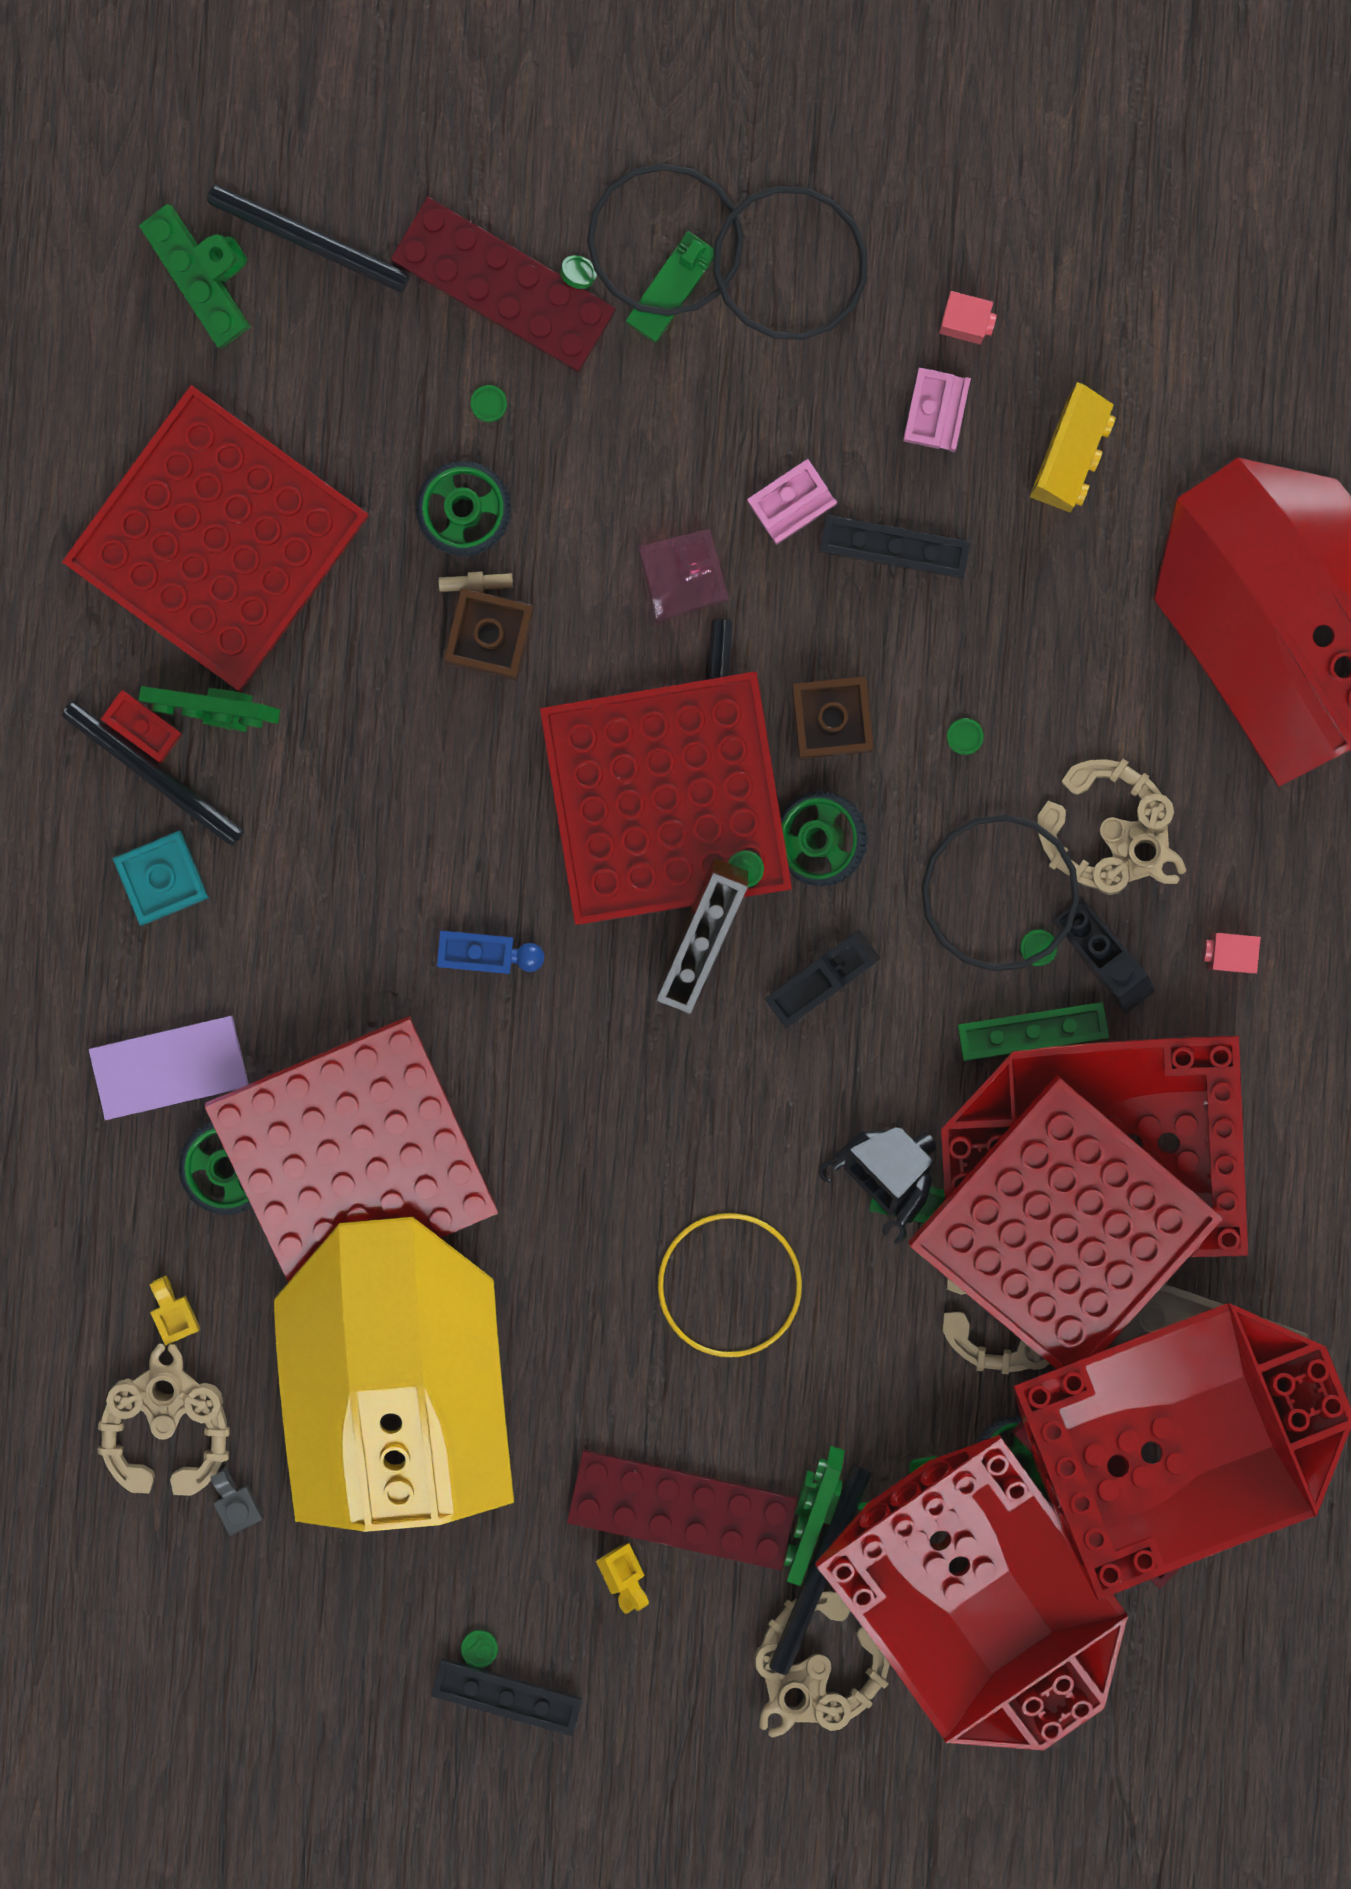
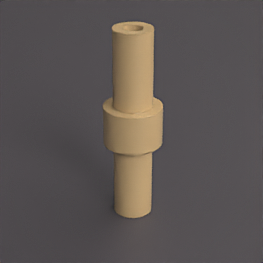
(476, 582)

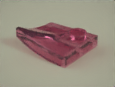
(683, 574)

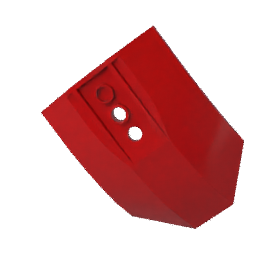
(1245, 582)
(1146, 1091)
(1243, 1432)
(1011, 1642)

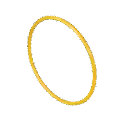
(729, 1216)

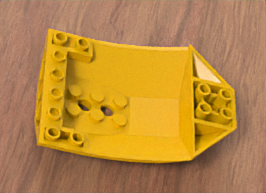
(401, 1328)

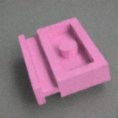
(936, 409)
(791, 502)

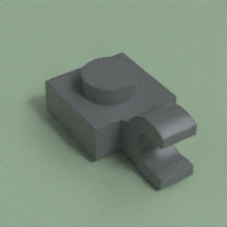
(236, 1506)

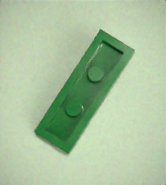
(672, 285)

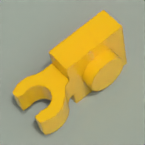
(174, 1316)
(621, 1575)

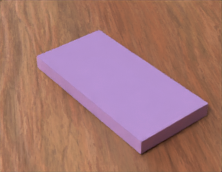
(168, 1067)

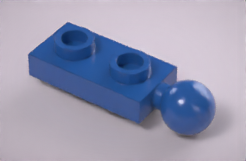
(486, 953)

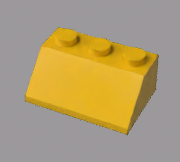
(1073, 449)

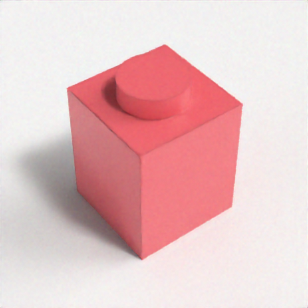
(967, 318)
(1232, 953)

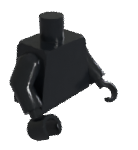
(890, 1171)

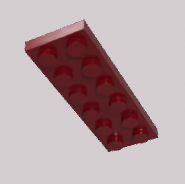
(503, 284)
(682, 1510)

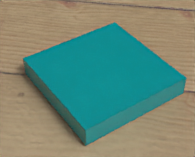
(160, 878)

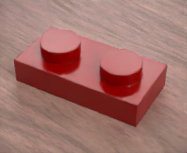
(141, 726)

